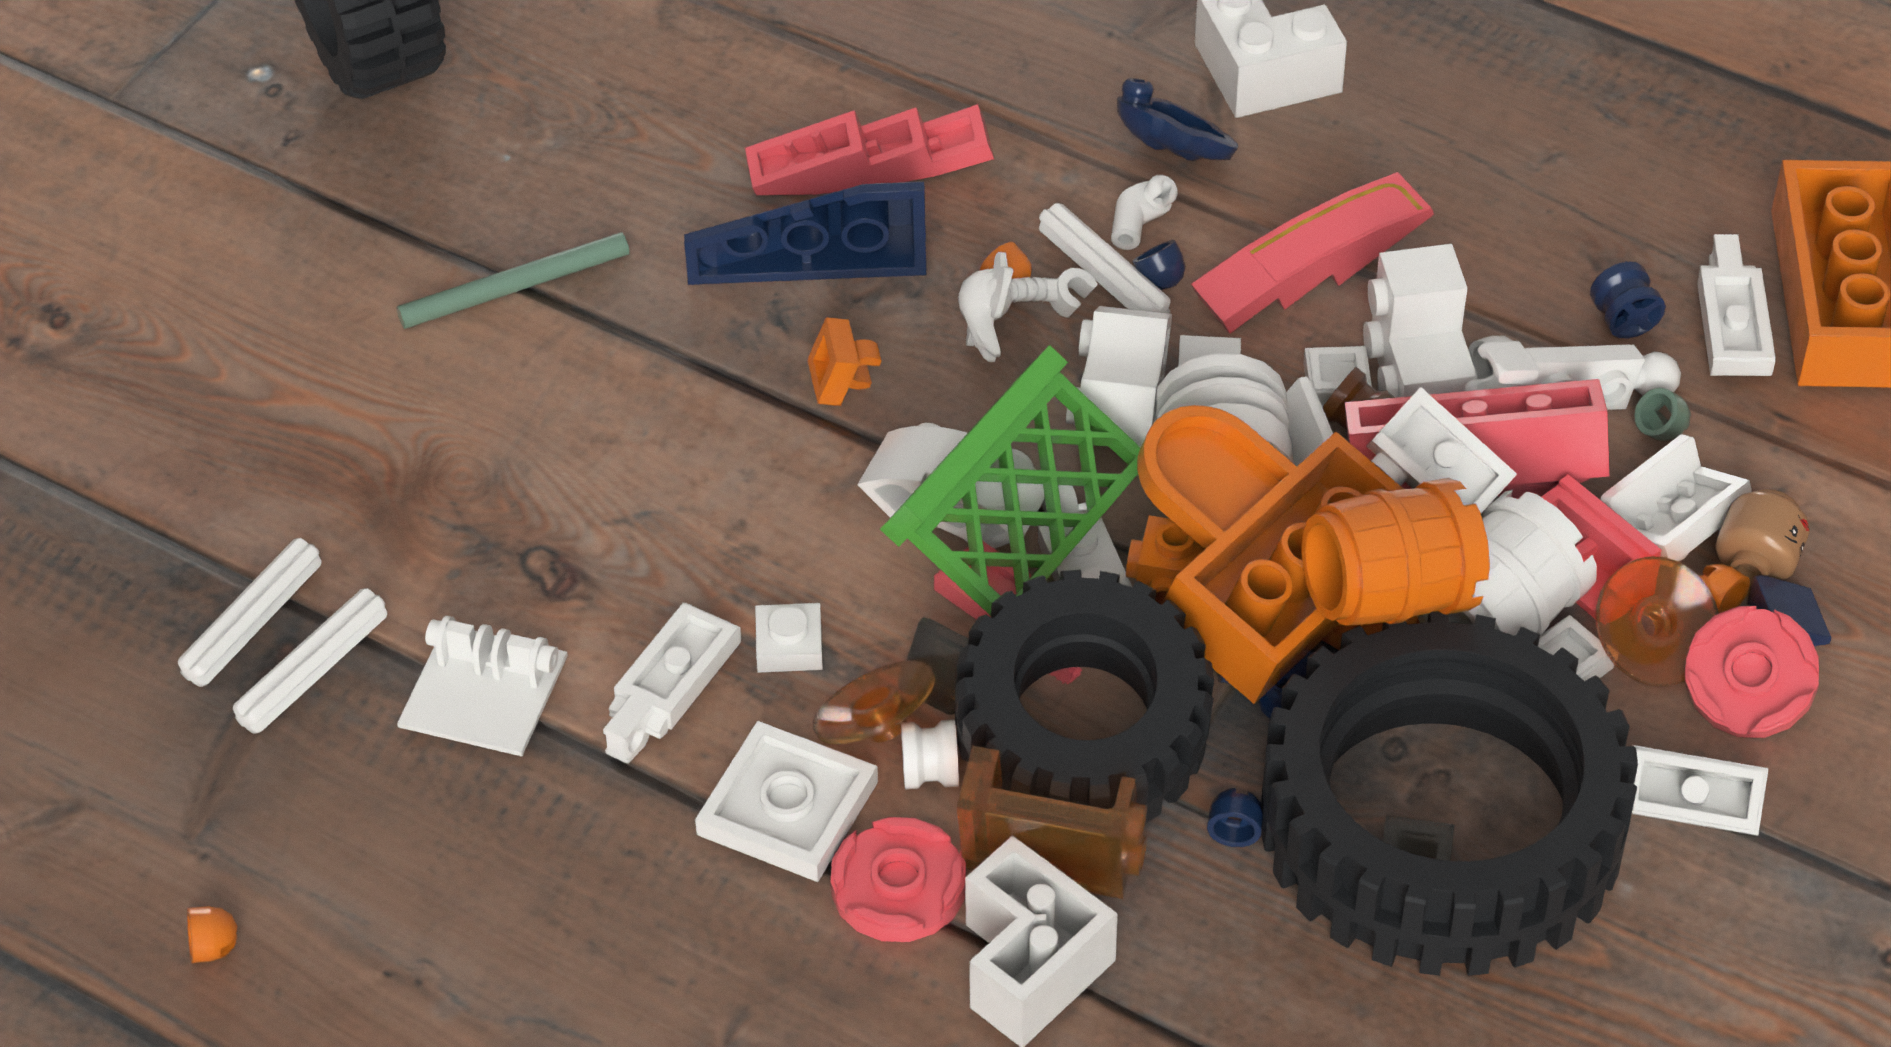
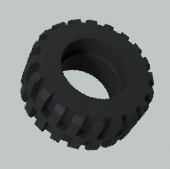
(375, 42)
(1099, 628)

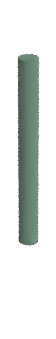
(512, 280)

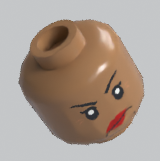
(1763, 534)

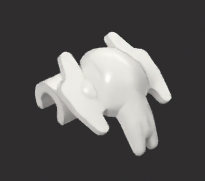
(990, 292)

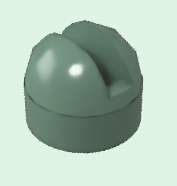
(1654, 423)

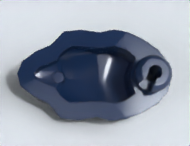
(1171, 126)

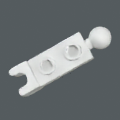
(1616, 366)

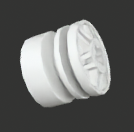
(1234, 385)

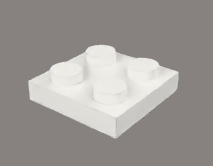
(787, 801)

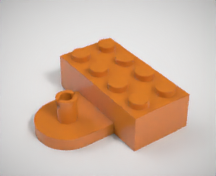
(1836, 269)
(1250, 518)

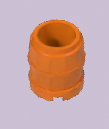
(1395, 554)

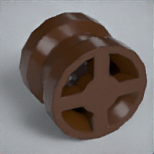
(1351, 389)

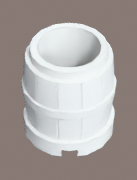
(1531, 565)

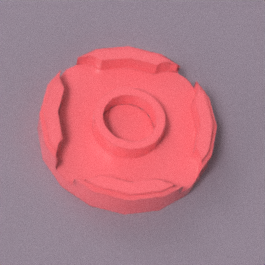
(1752, 672)
(898, 880)

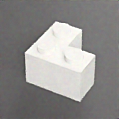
(1269, 59)
(1419, 322)
(1042, 938)

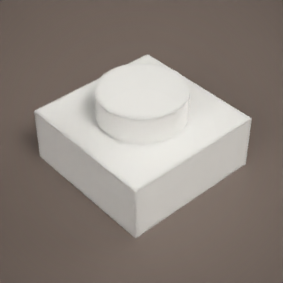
(788, 637)

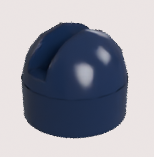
(1162, 264)
(1231, 831)

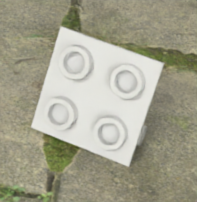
(482, 686)

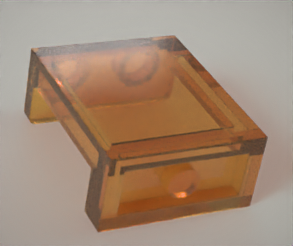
(1080, 840)

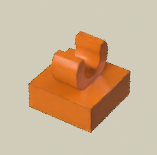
(840, 361)

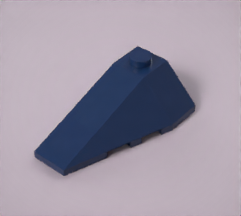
(831, 236)

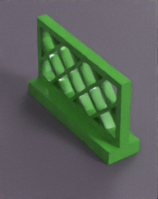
(992, 440)

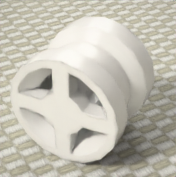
(929, 754)

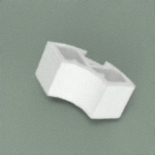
(1124, 365)
(914, 452)

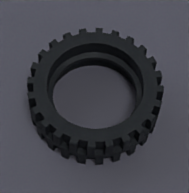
(1427, 904)

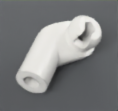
(1139, 206)

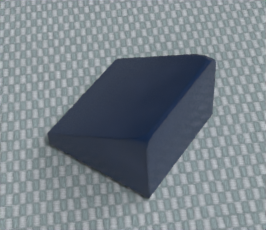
(1793, 601)

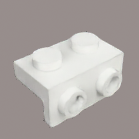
(1431, 444)
(1675, 498)

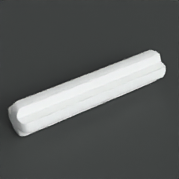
(1101, 261)
(249, 612)
(309, 661)

